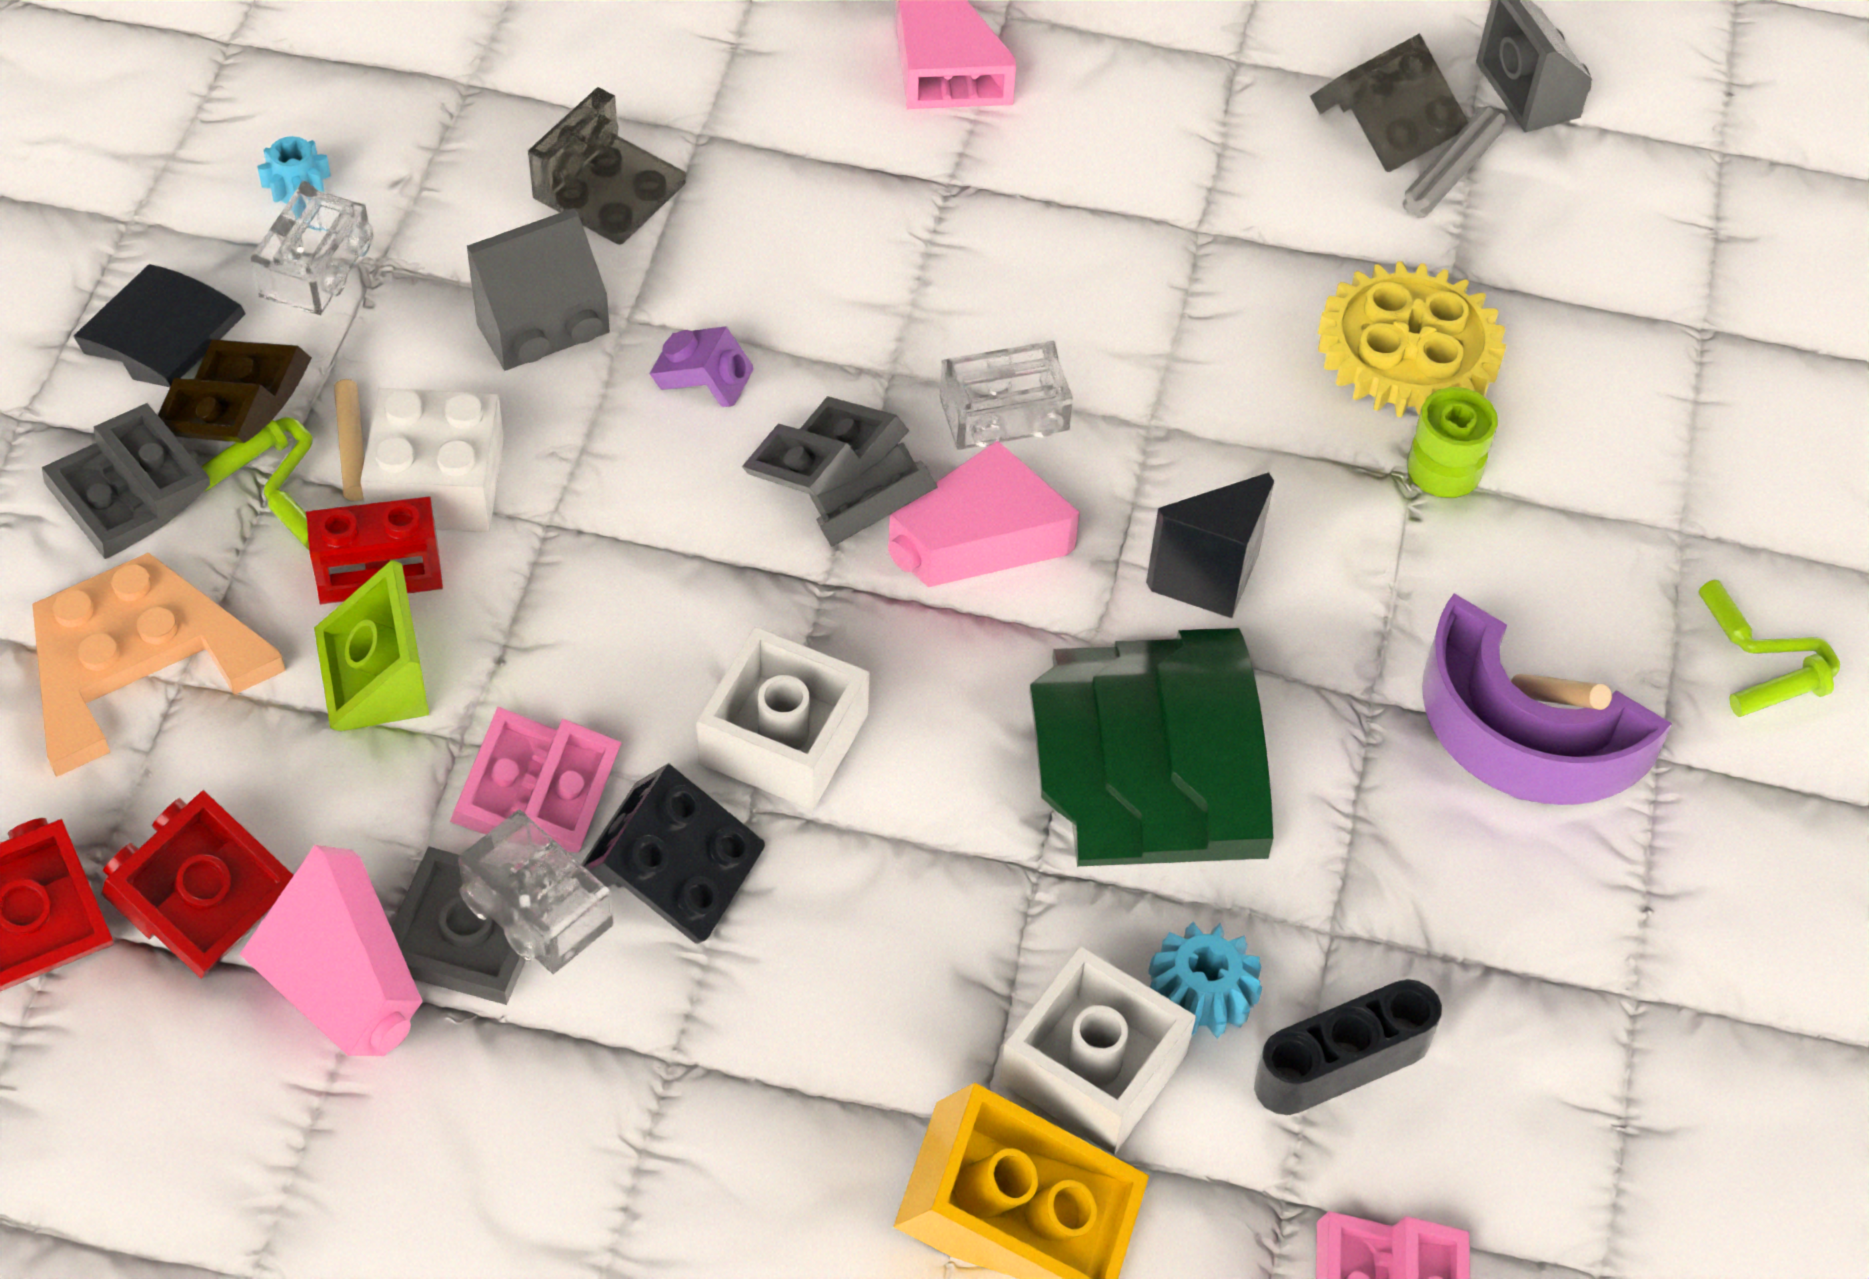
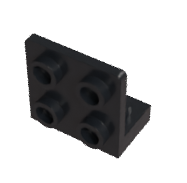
(675, 852)

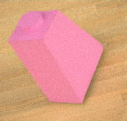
(951, 56)
(982, 521)
(337, 955)

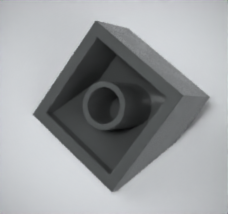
(1531, 65)
(537, 289)

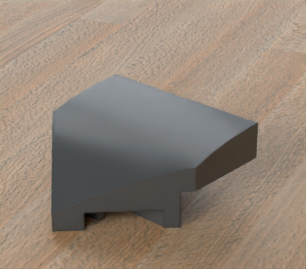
(873, 495)

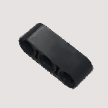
(1363, 1022)

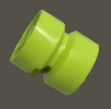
(1452, 442)

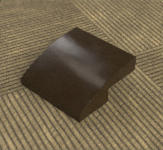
(234, 390)

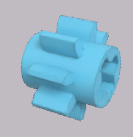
(290, 163)

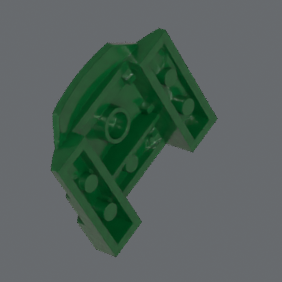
(1156, 750)

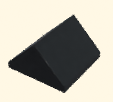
(1210, 545)

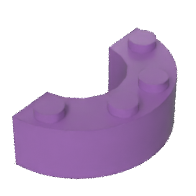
(1520, 742)

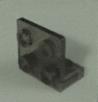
(1398, 102)
(599, 173)

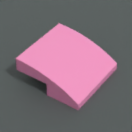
(542, 772)
(1371, 1250)

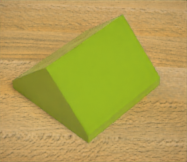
(371, 656)

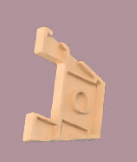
(124, 630)

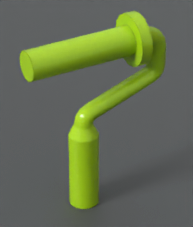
(242, 453)
(1814, 676)

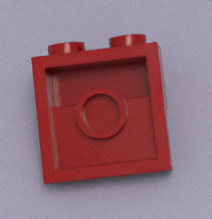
(196, 882)
(44, 904)

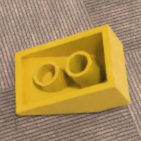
(1019, 1192)

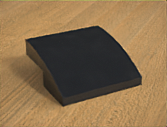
(159, 325)

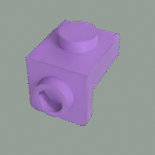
(704, 358)

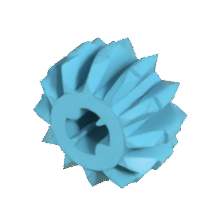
(1207, 977)

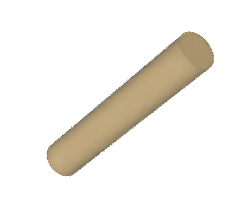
(349, 438)
(1563, 691)

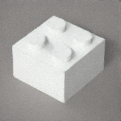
(436, 448)
(783, 718)
(1096, 1049)

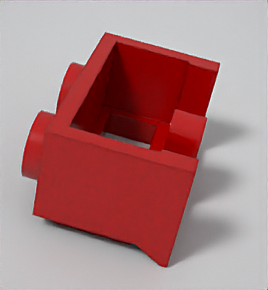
(374, 537)

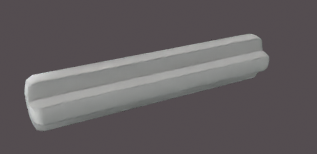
(1454, 162)

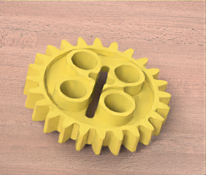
(1409, 337)

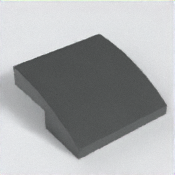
(829, 448)
(126, 480)

